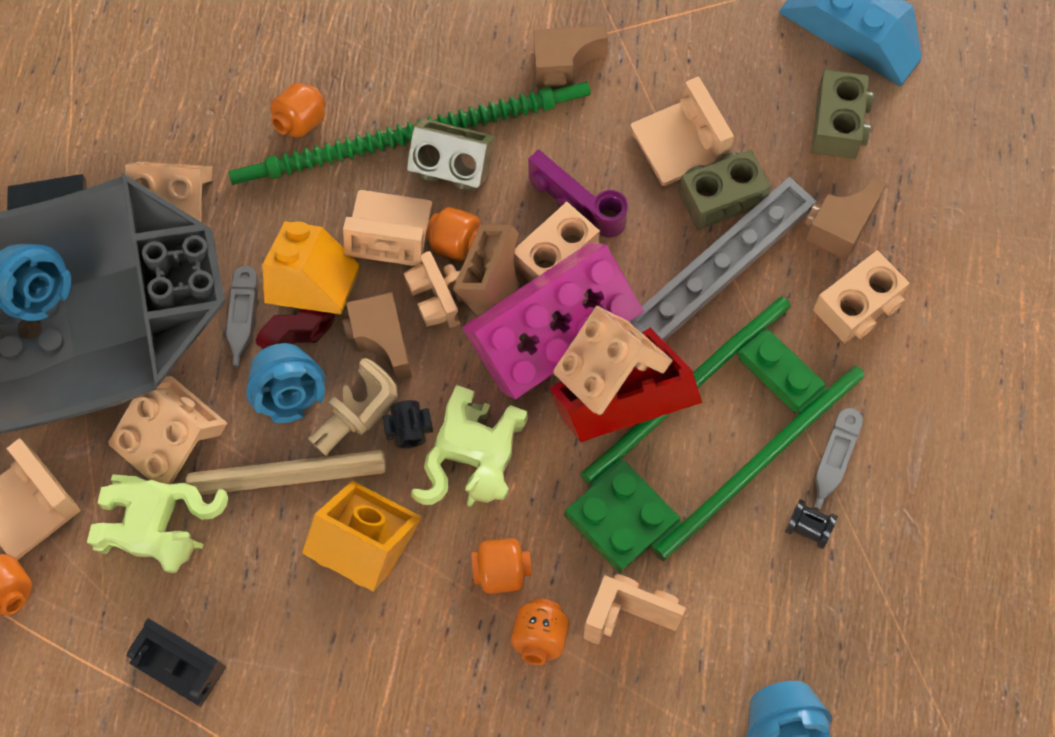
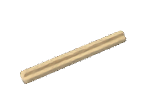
(288, 472)

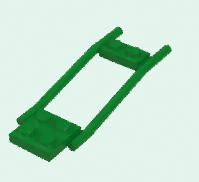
(628, 517)

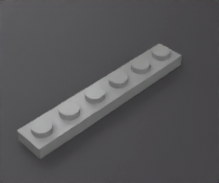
(725, 260)

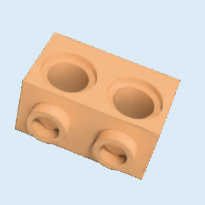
(549, 244)
(855, 292)

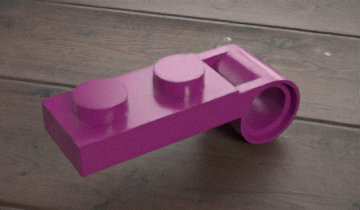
(549, 177)

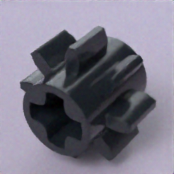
(407, 424)

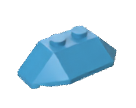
(871, 31)

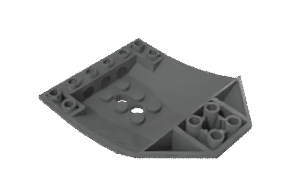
(134, 305)

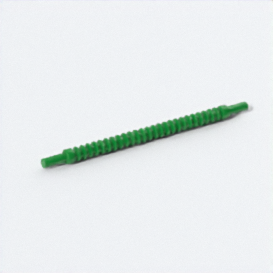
(276, 166)

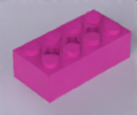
(531, 310)

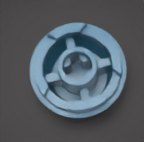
(32, 281)
(284, 382)
(788, 711)

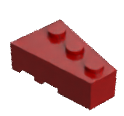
(639, 399)

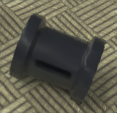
(811, 524)

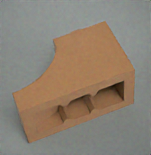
(564, 51)
(842, 219)
(489, 268)
(377, 329)

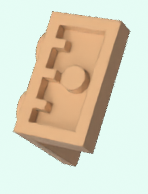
(684, 134)
(173, 182)
(387, 228)
(604, 357)
(163, 430)
(30, 502)
(624, 595)

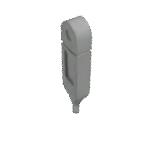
(242, 311)
(837, 453)

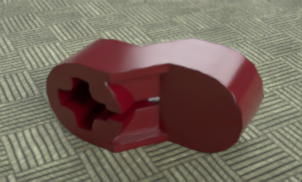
(304, 327)

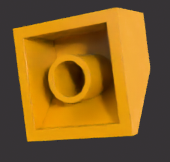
(308, 270)
(360, 535)

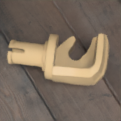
(357, 415)

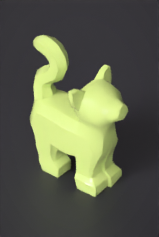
(474, 444)
(147, 517)

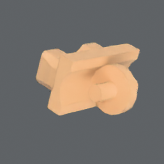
(426, 277)

